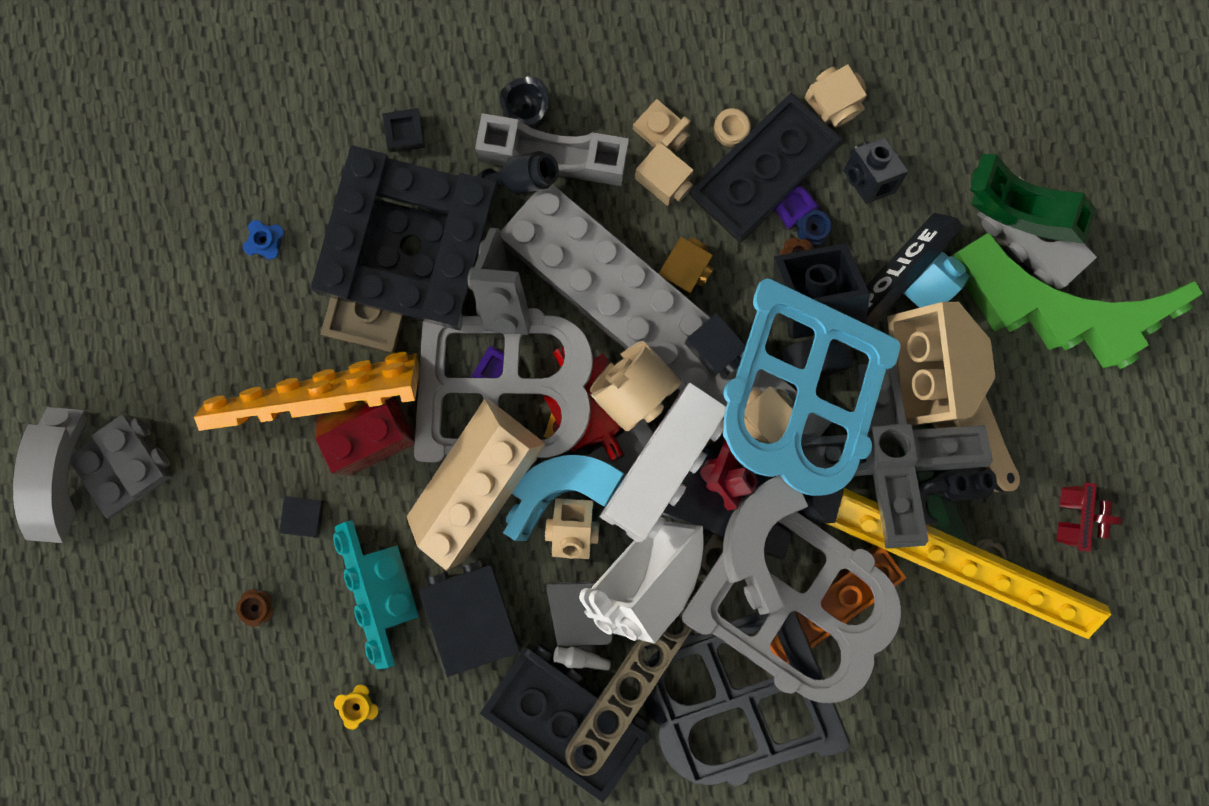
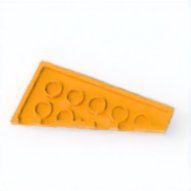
(319, 395)

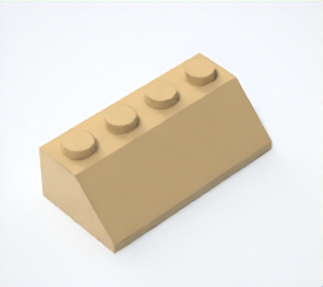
(472, 485)

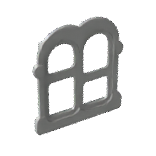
(564, 386)
(856, 642)

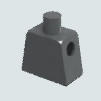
(569, 619)

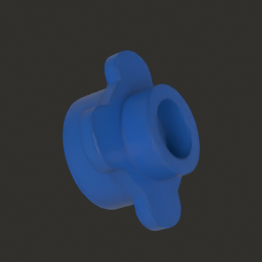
(271, 247)

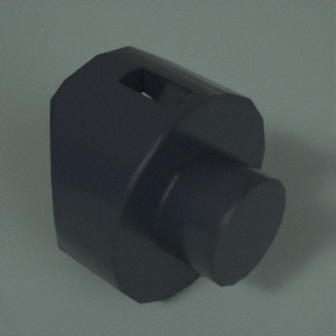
(526, 101)

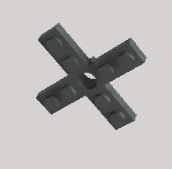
(896, 477)

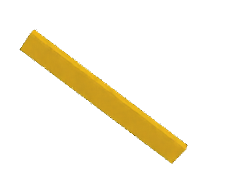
(979, 570)

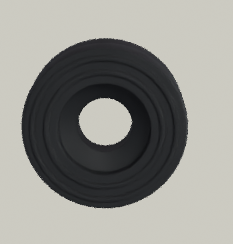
(837, 357)

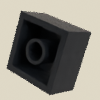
(826, 277)

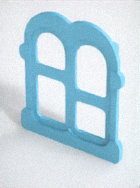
(786, 455)

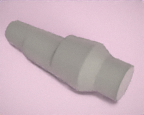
(578, 658)

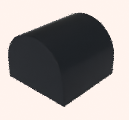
(822, 508)

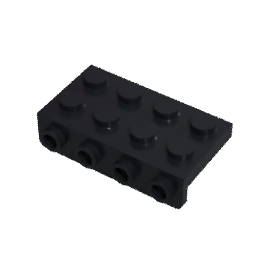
(545, 707)

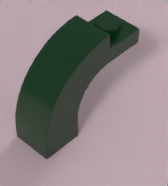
(1028, 206)

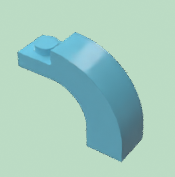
(553, 478)

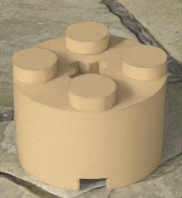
(635, 386)

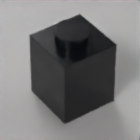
(716, 346)

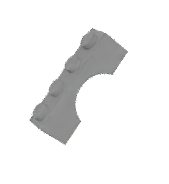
(586, 157)

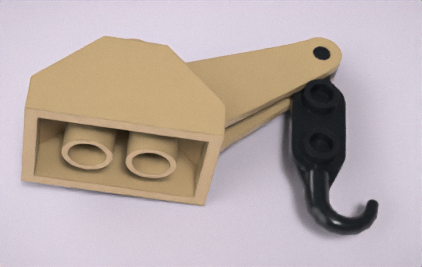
(944, 382)

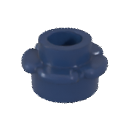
(822, 223)

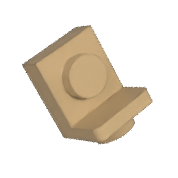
(662, 126)

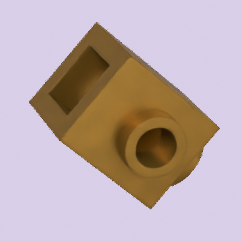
(687, 265)

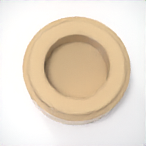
(731, 127)

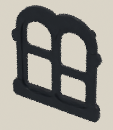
(678, 718)

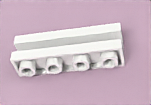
(664, 464)

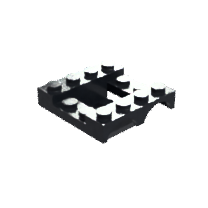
(366, 234)

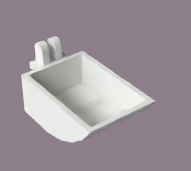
(647, 584)

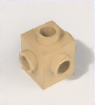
(572, 529)

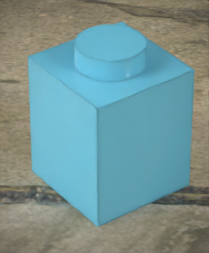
(938, 281)

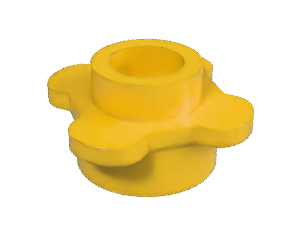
(353, 717)

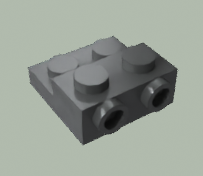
(120, 465)

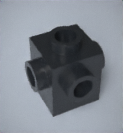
(875, 170)

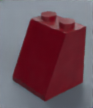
(362, 436)

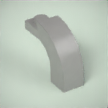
(41, 475)
(747, 536)

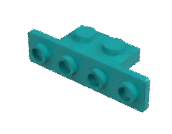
(379, 591)

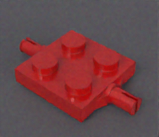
(601, 426)

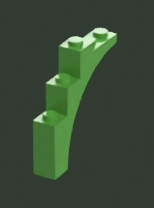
(1014, 297)

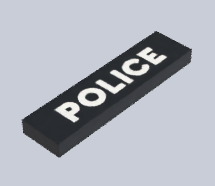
(909, 263)

